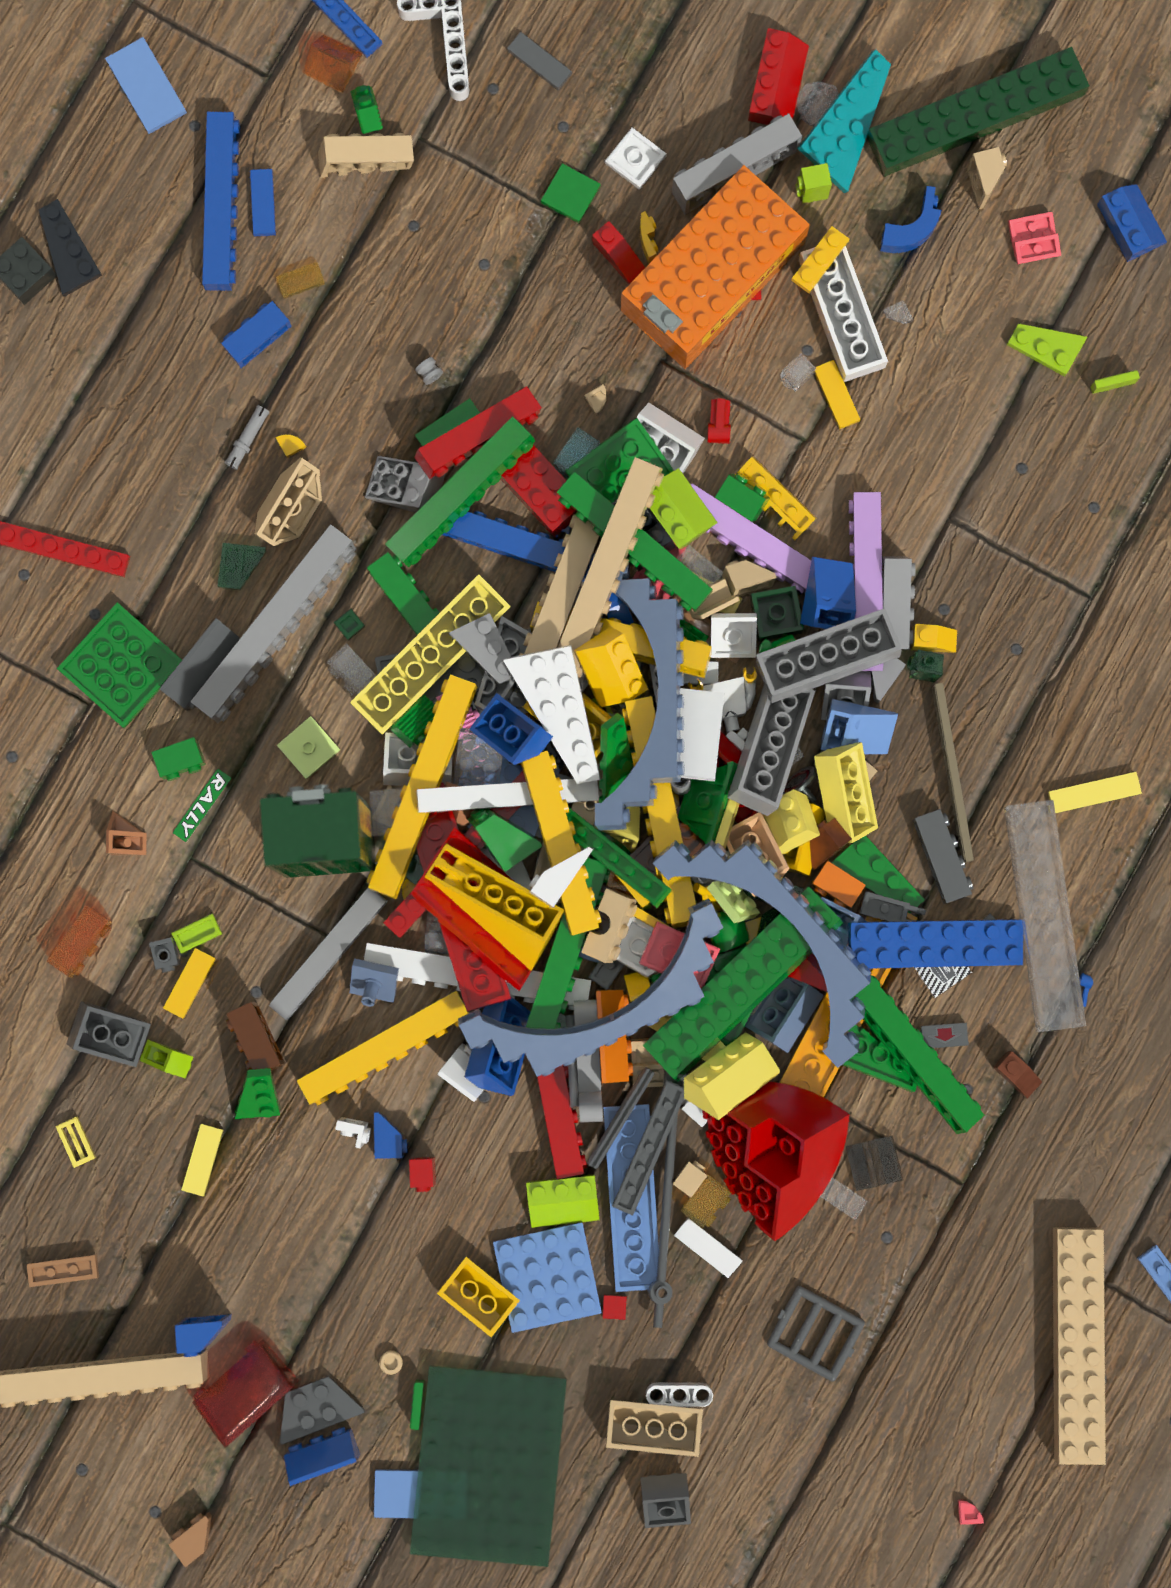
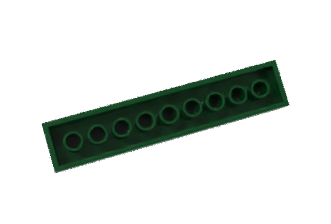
(977, 111)

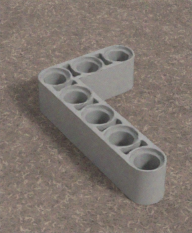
(588, 1068)

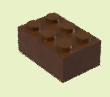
(254, 1037)

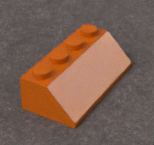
(614, 1057)

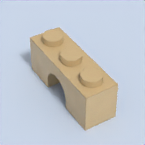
(619, 909)

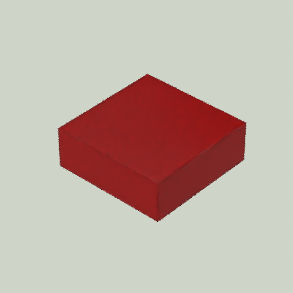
(614, 1307)

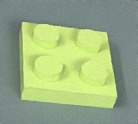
(733, 901)

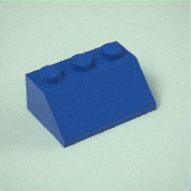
(1131, 221)
(510, 731)
(197, 1333)
(321, 1455)

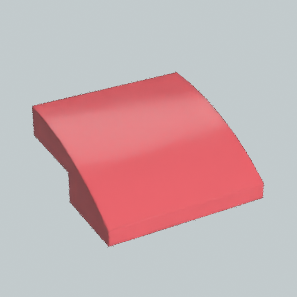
(1034, 238)

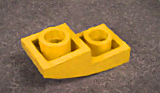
(647, 232)

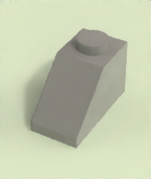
(882, 680)

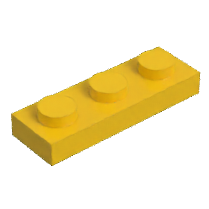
(820, 259)

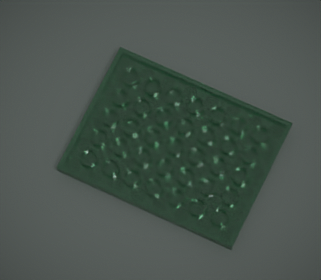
(488, 1466)

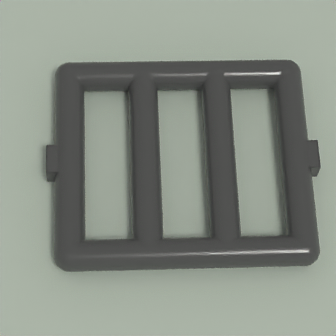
(818, 1303)

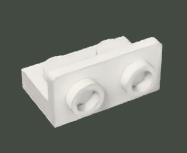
(351, 1127)

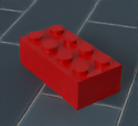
(536, 486)

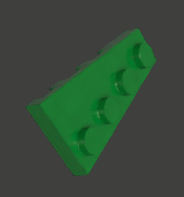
(616, 757)

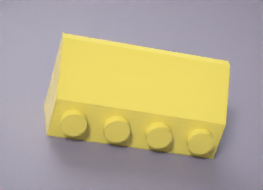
(846, 789)
(730, 1076)

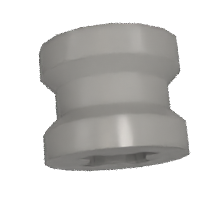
(429, 371)

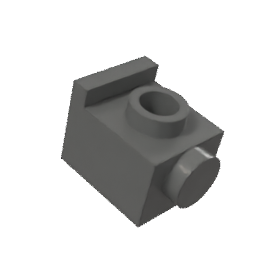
(169, 946)

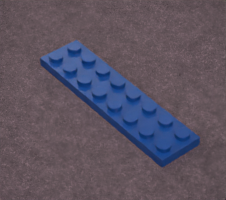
(937, 943)

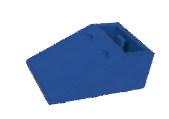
(829, 594)

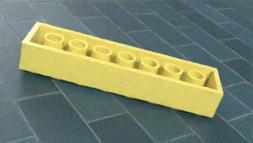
(426, 657)

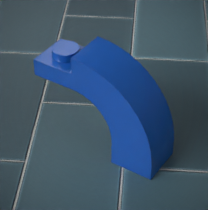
(908, 237)

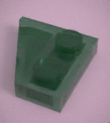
(238, 564)

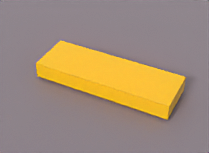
(836, 394)
(189, 983)

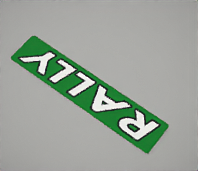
(201, 805)

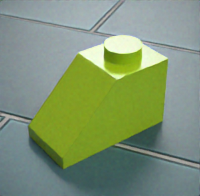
(166, 1059)

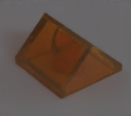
(331, 62)

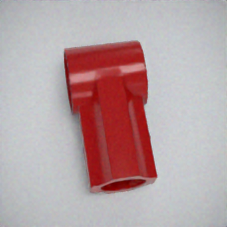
(719, 426)

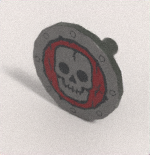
(800, 780)

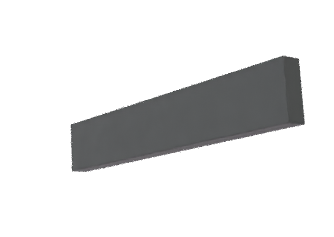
(649, 1148)

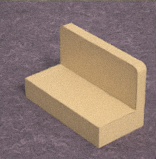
(717, 600)

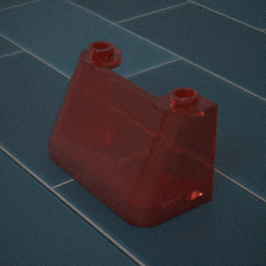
(244, 1392)

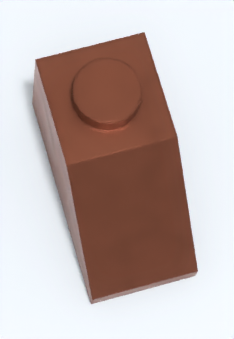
(829, 842)
(1018, 1074)

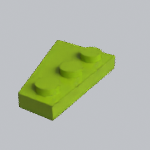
(1048, 347)

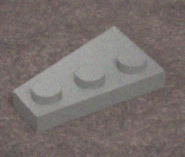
(486, 646)

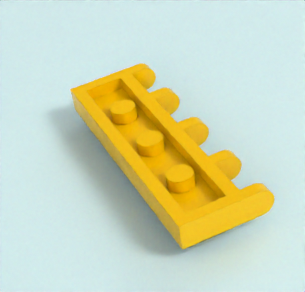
(780, 499)

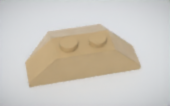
(289, 504)

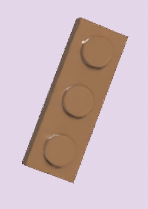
(62, 1270)

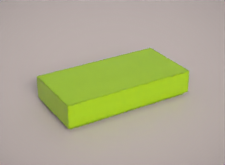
(1115, 381)
(197, 933)

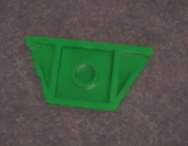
(706, 803)

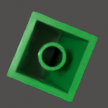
(503, 838)

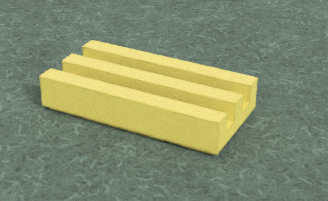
(84, 1159)

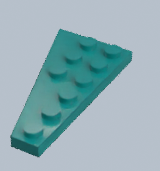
(845, 124)

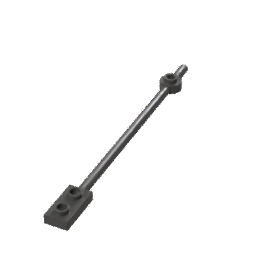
(661, 1282)

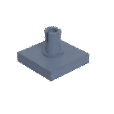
(373, 981)

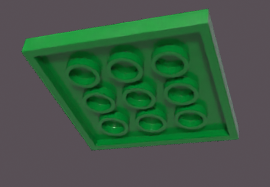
(611, 461)
(120, 665)

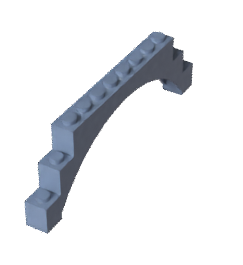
(663, 751)
(752, 872)
(561, 1046)

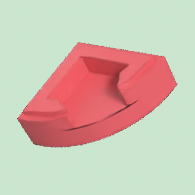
(968, 1513)

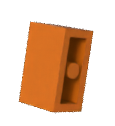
(837, 885)

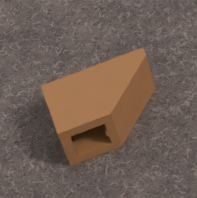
(193, 1541)

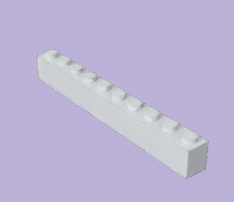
(439, 969)

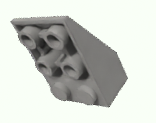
(401, 484)

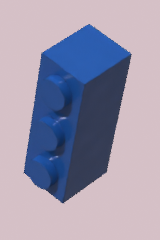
(256, 334)

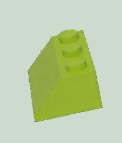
(681, 509)
(562, 1201)

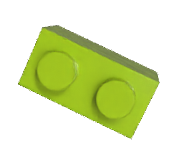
(813, 183)

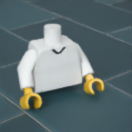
(737, 697)

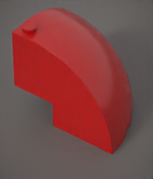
(779, 1152)

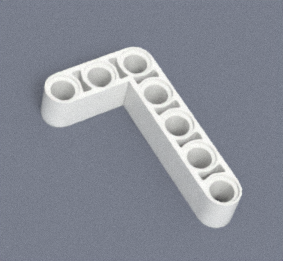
(451, 35)

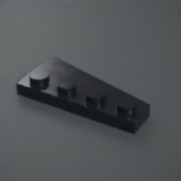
(69, 254)

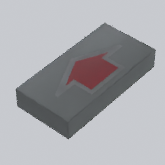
(945, 1035)

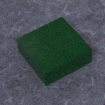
(349, 624)

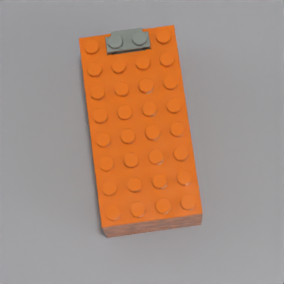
(714, 267)

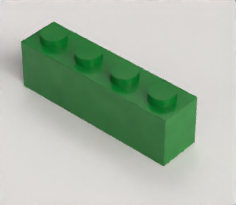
(402, 592)

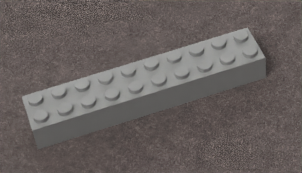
(274, 624)

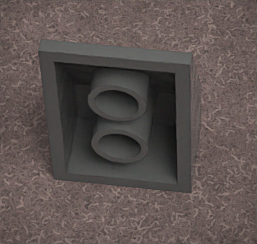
(108, 1034)

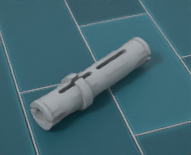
(246, 438)

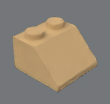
(985, 172)

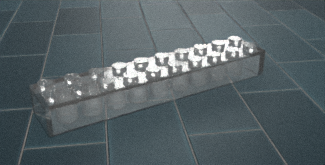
(1045, 916)

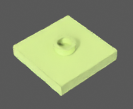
(308, 747)

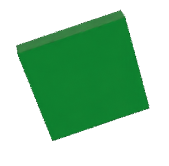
(570, 193)

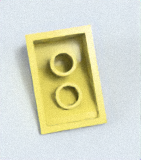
(792, 822)

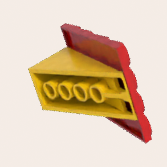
(487, 909)

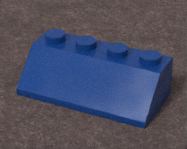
(485, 1063)

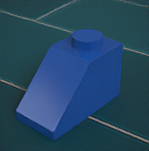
(387, 1139)

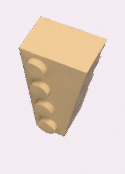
(364, 153)

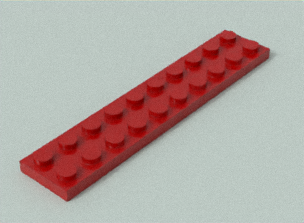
(475, 977)

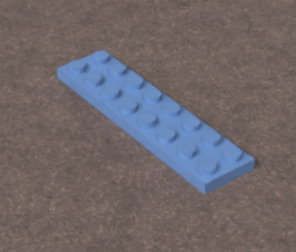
(636, 1235)

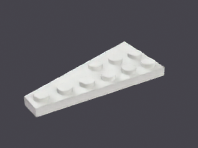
(555, 695)

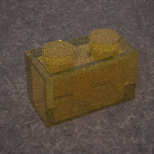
(706, 1202)

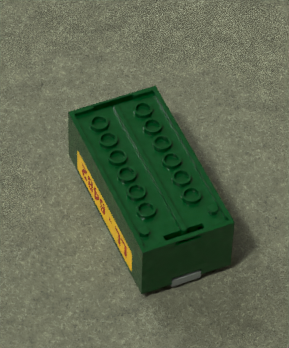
(317, 832)

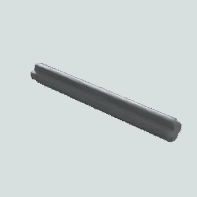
(620, 1118)

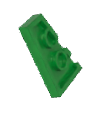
(258, 1096)

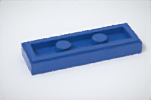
(263, 202)

